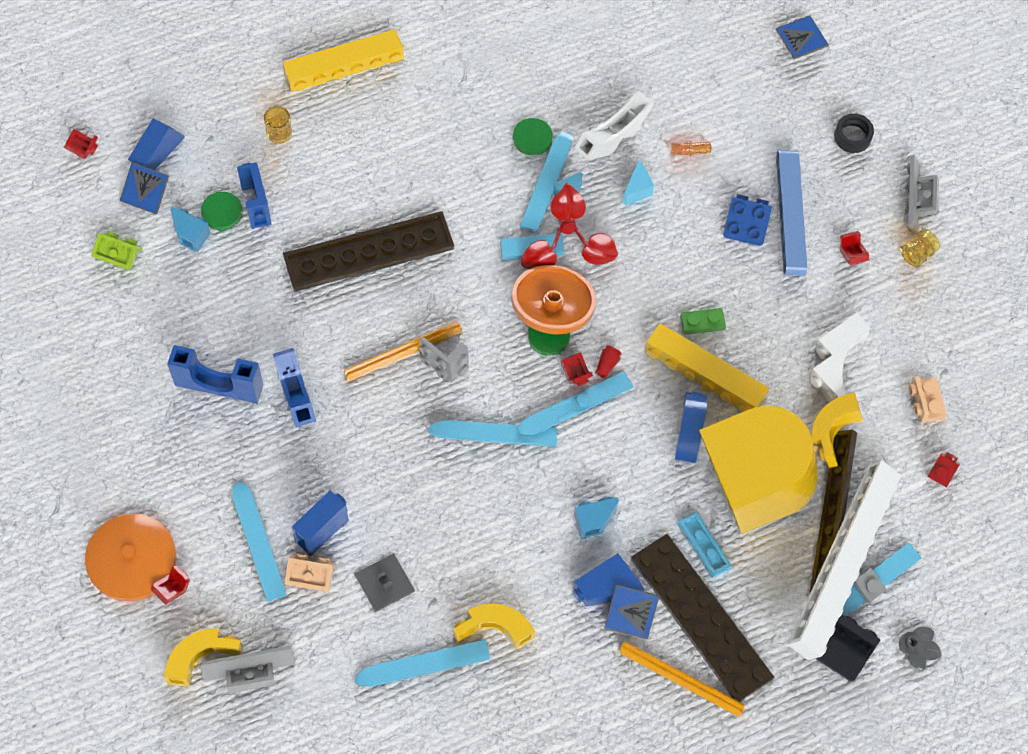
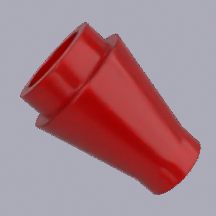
(608, 360)

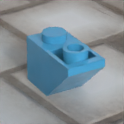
(190, 230)
(594, 517)

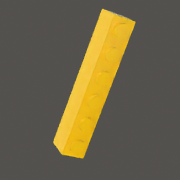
(343, 60)
(705, 369)

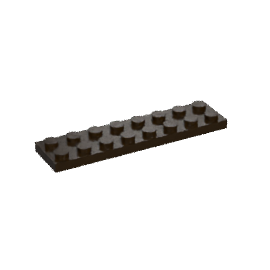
(368, 251)
(702, 618)

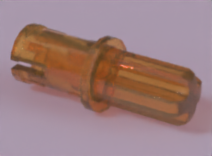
(690, 148)

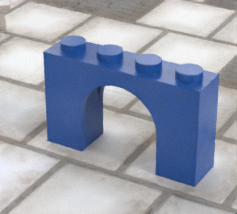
(189, 373)

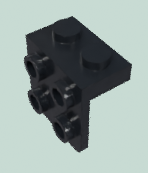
(849, 648)

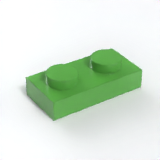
(703, 321)

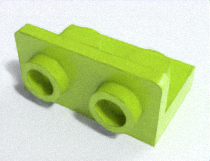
(116, 251)

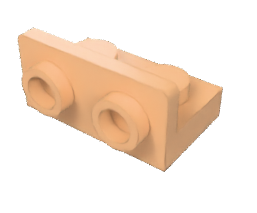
(927, 399)
(309, 572)

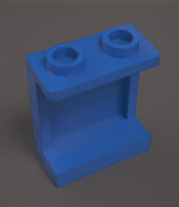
(257, 208)

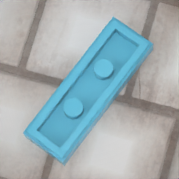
(514, 247)
(704, 545)

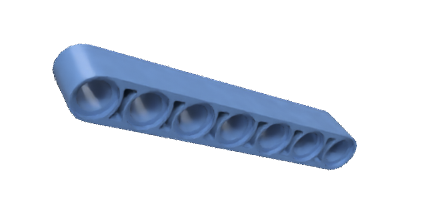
(791, 212)

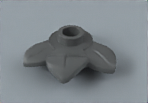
(922, 648)

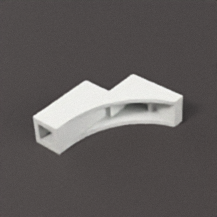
(606, 137)
(834, 349)

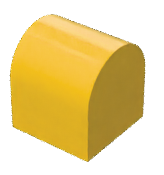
(763, 464)

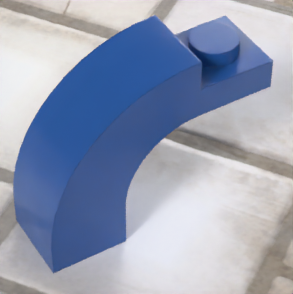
(294, 388)
(692, 421)

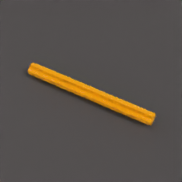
(401, 351)
(682, 679)

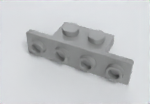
(923, 195)
(248, 670)

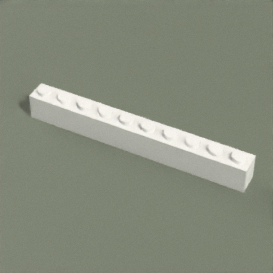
(844, 561)

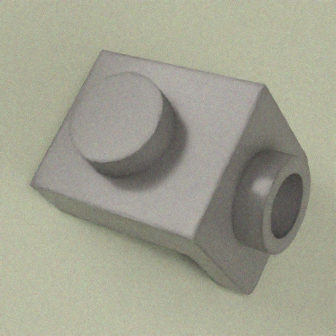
(869, 585)

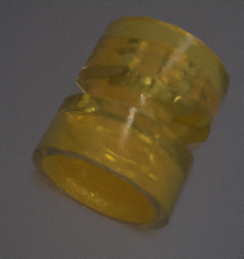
(278, 124)
(920, 247)

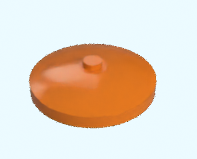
(553, 299)
(129, 556)

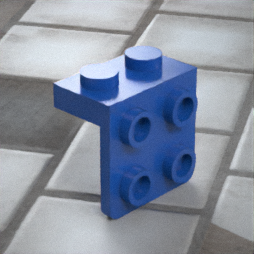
(747, 220)

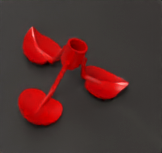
(567, 207)

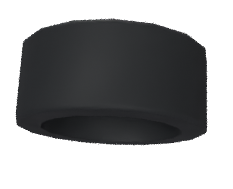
(858, 121)

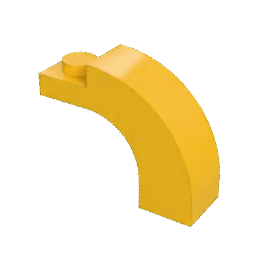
(832, 418)
(497, 617)
(192, 649)

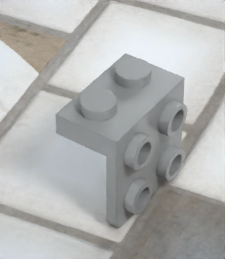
(448, 366)

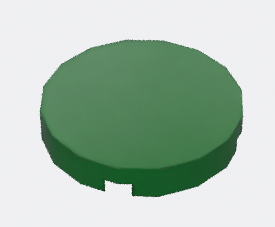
(532, 136)
(221, 210)
(548, 343)

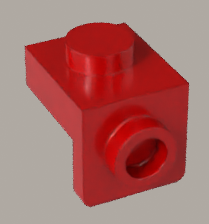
(81, 144)
(852, 248)
(576, 369)
(944, 469)
(171, 586)

